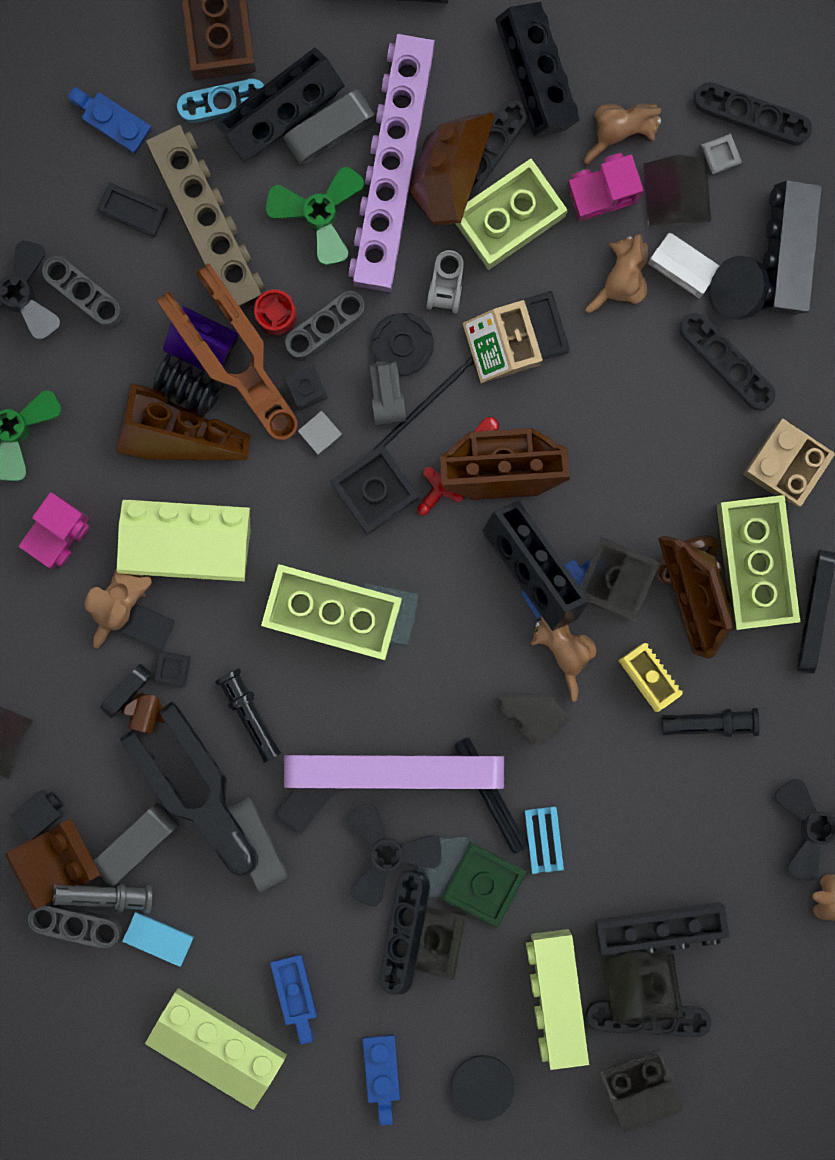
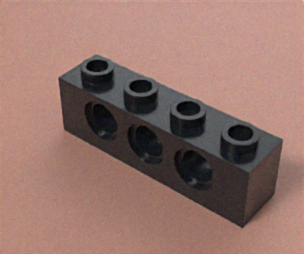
(536, 84)
(264, 104)
(535, 565)

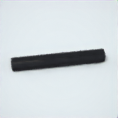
(496, 805)

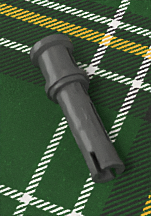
(117, 897)

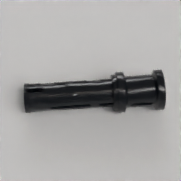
(241, 700)
(725, 722)

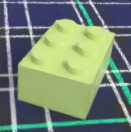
(510, 214)

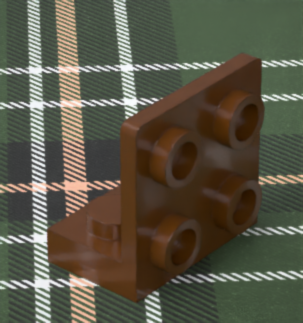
(51, 860)

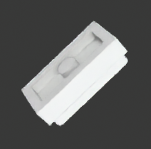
(683, 265)

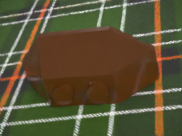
(450, 167)
(504, 464)
(699, 595)

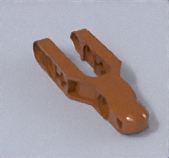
(253, 381)

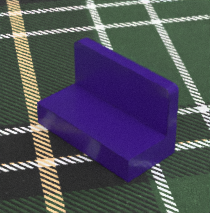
(217, 337)

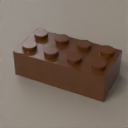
(218, 38)

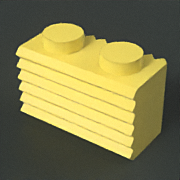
(650, 677)

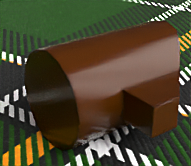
(143, 712)

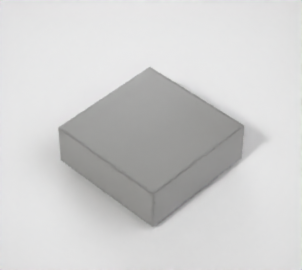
(721, 154)
(320, 432)

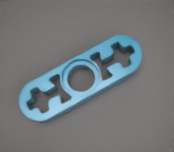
(197, 97)

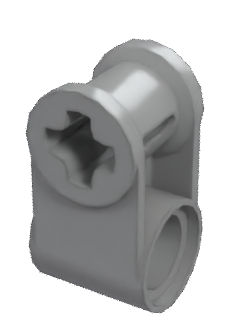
(446, 284)

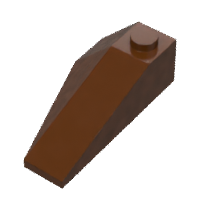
(166, 431)

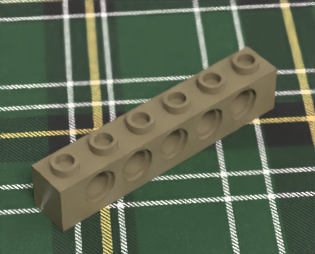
(165, 150)

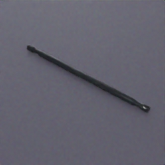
(423, 405)

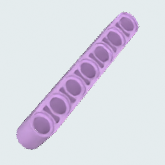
(393, 771)

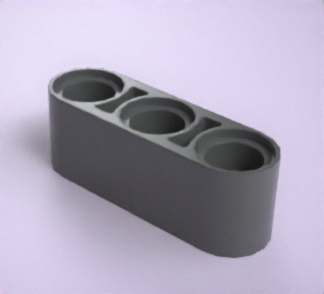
(329, 127)
(72, 281)
(333, 312)
(134, 845)
(270, 868)
(60, 929)

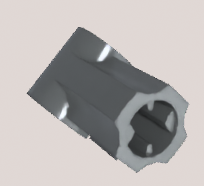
(387, 400)

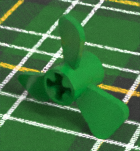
(286, 205)
(41, 409)

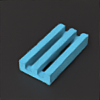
(547, 867)

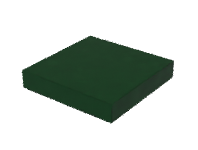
(483, 884)

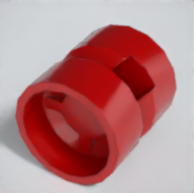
(275, 312)

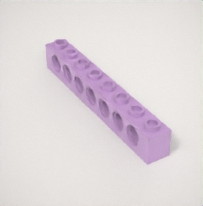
(419, 54)

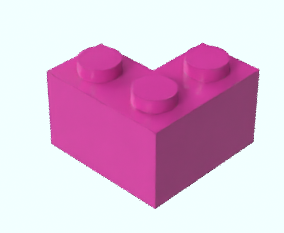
(605, 190)
(55, 531)

